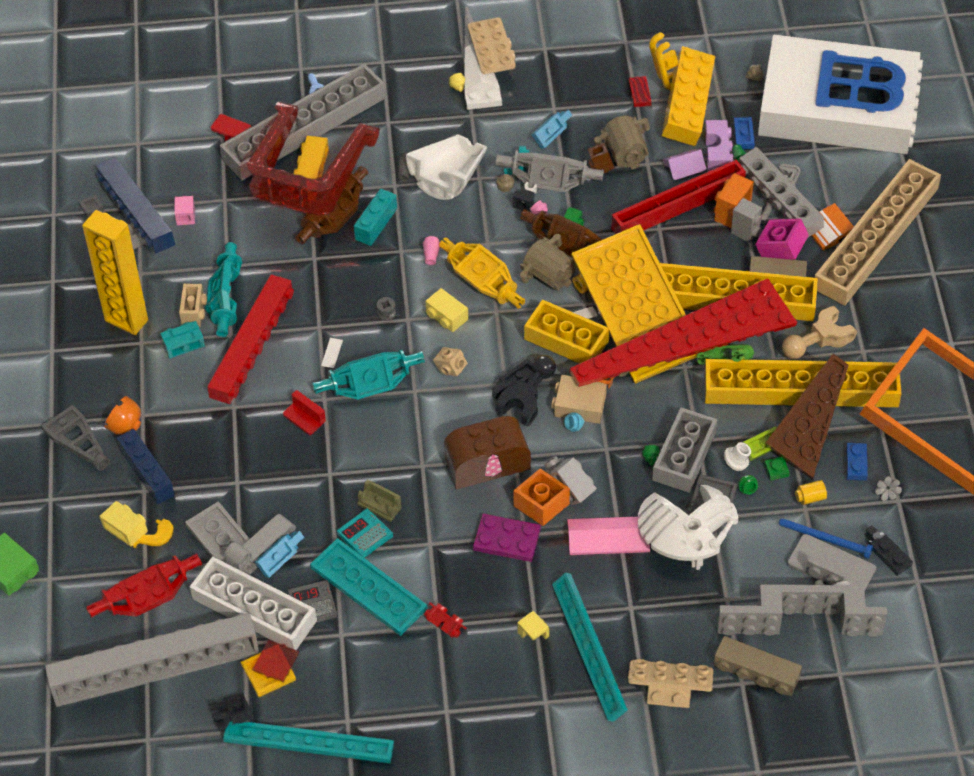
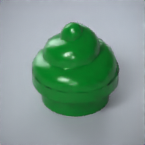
(651, 453)
(748, 484)

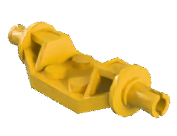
(482, 271)

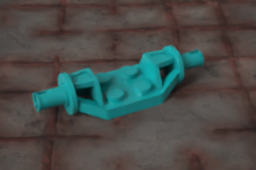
(219, 304)
(369, 374)

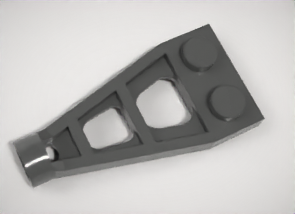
(65, 422)

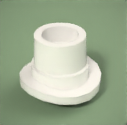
(738, 456)

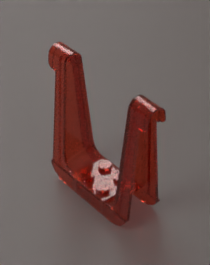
(296, 191)

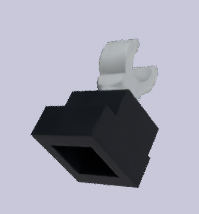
(525, 198)

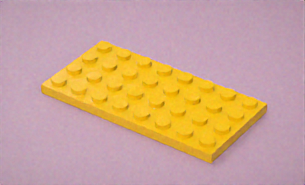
(630, 290)

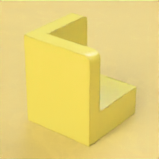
(533, 626)

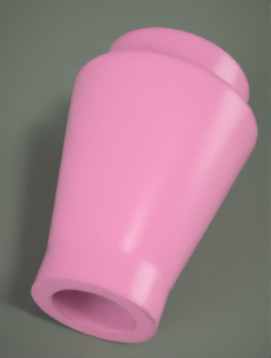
(431, 249)

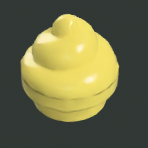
(457, 81)

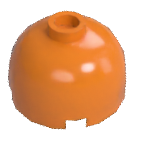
(124, 417)

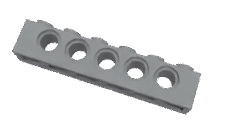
(760, 171)

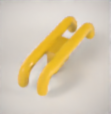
(663, 61)

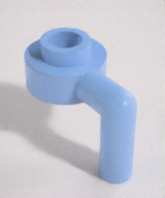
(315, 85)

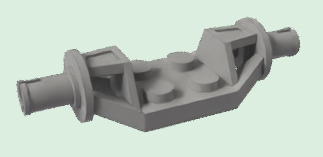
(549, 171)

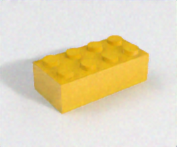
(565, 332)

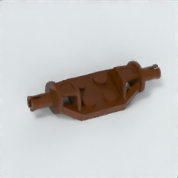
(344, 209)
(572, 234)

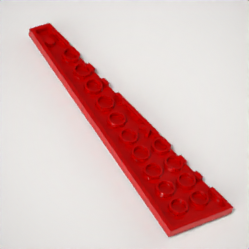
(728, 320)

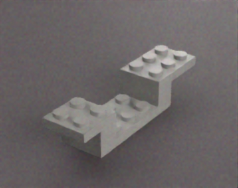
(807, 599)

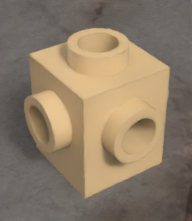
(450, 361)

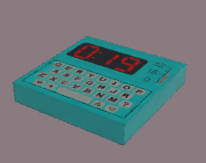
(364, 533)

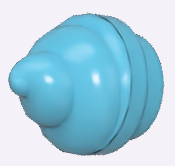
(574, 422)

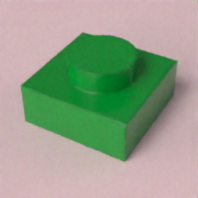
(776, 468)

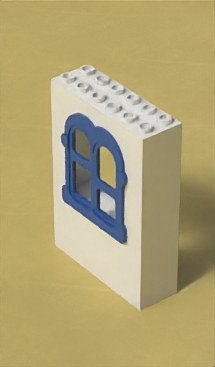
(799, 103)

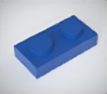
(744, 132)
(856, 461)

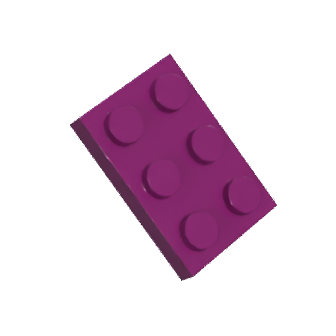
(507, 537)

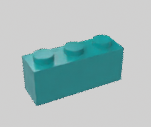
(375, 217)

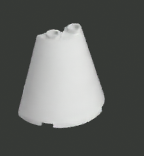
(445, 166)

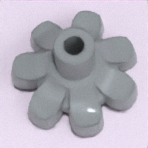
(888, 488)

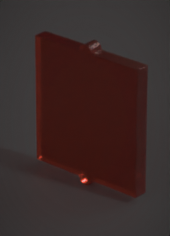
(275, 661)

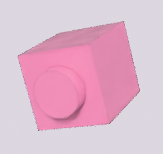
(184, 210)

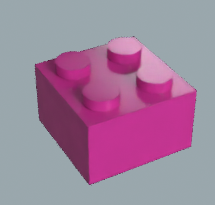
(782, 239)

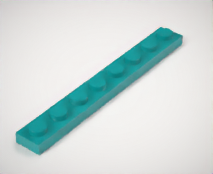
(589, 647)
(310, 741)

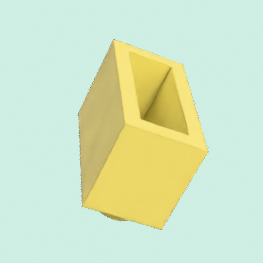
(446, 310)
(124, 523)

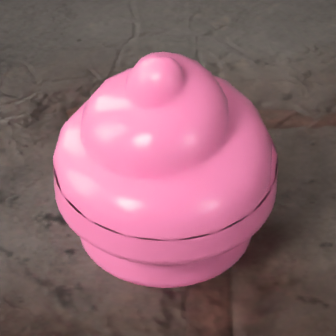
(538, 207)

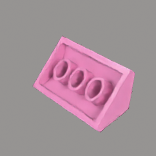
(605, 536)

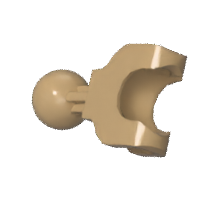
(822, 332)

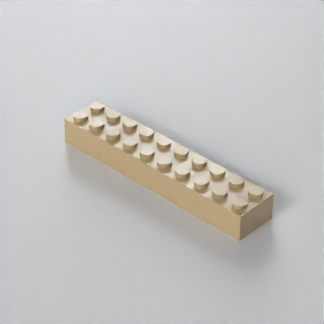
(876, 232)

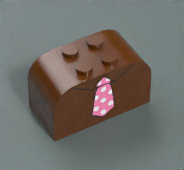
(486, 451)

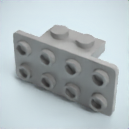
(830, 563)

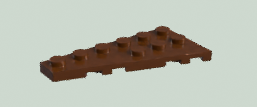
(806, 425)

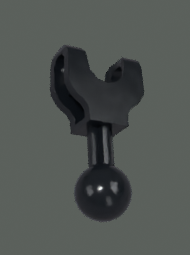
(526, 394)

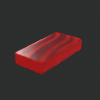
(640, 91)

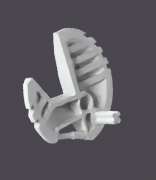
(687, 536)

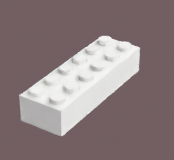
(272, 611)

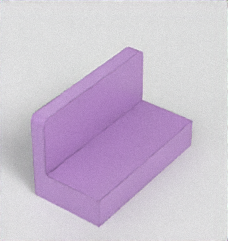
(685, 163)

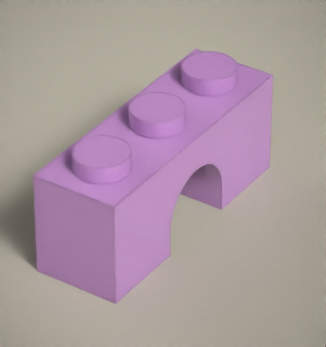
(718, 134)

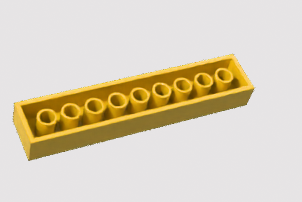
(703, 286)
(785, 381)

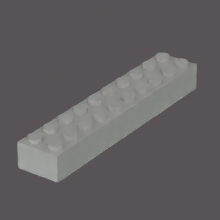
(315, 116)
(152, 659)

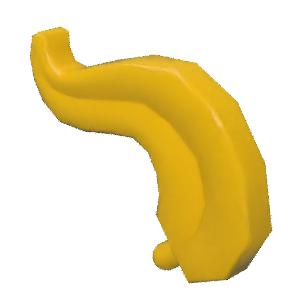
(162, 536)

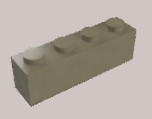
(757, 666)

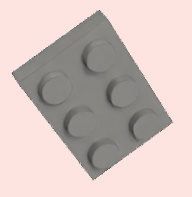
(216, 530)

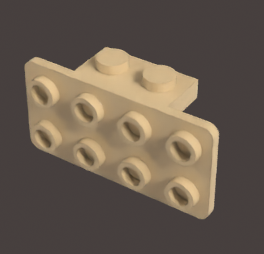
(491, 45)
(670, 682)

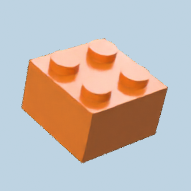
(732, 193)
(541, 497)

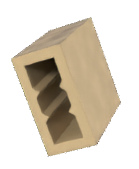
(584, 400)

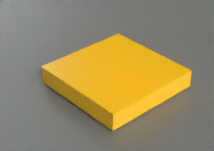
(260, 682)

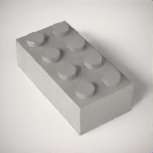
(684, 450)

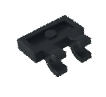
(232, 709)

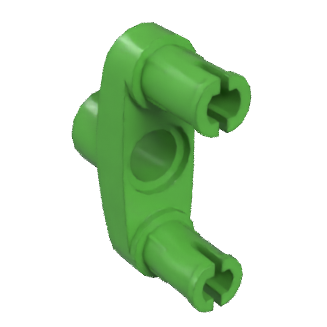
(739, 353)

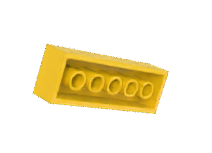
(688, 96)

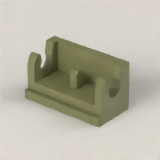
(379, 500)

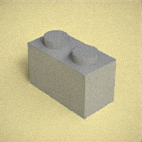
(746, 220)
(572, 475)

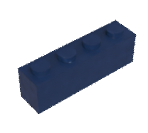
(145, 466)

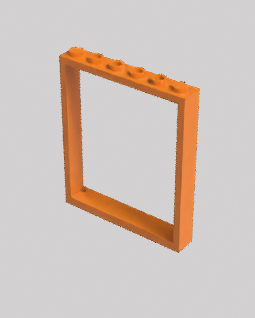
(904, 435)

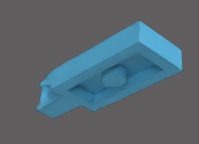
(551, 128)
(279, 553)

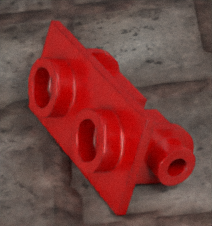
(438, 615)

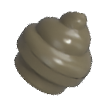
(755, 73)
(505, 183)

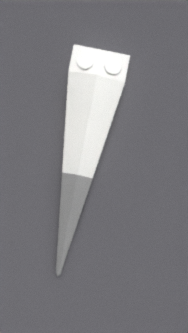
(480, 88)

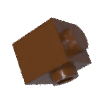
(600, 158)

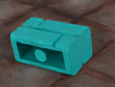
(182, 339)

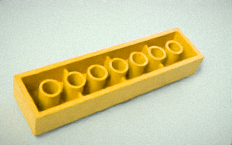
(115, 271)

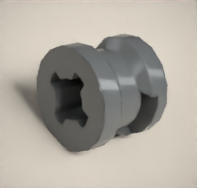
(389, 311)

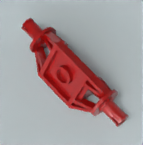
(145, 589)

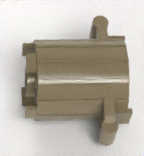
(625, 140)
(548, 263)

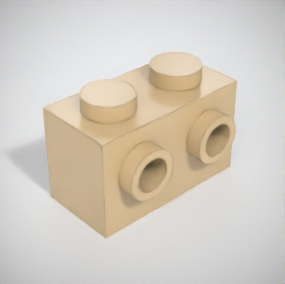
(192, 304)

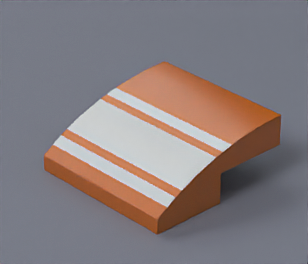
(835, 227)

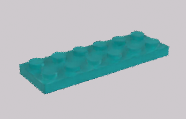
(369, 586)

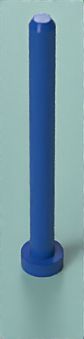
(827, 537)

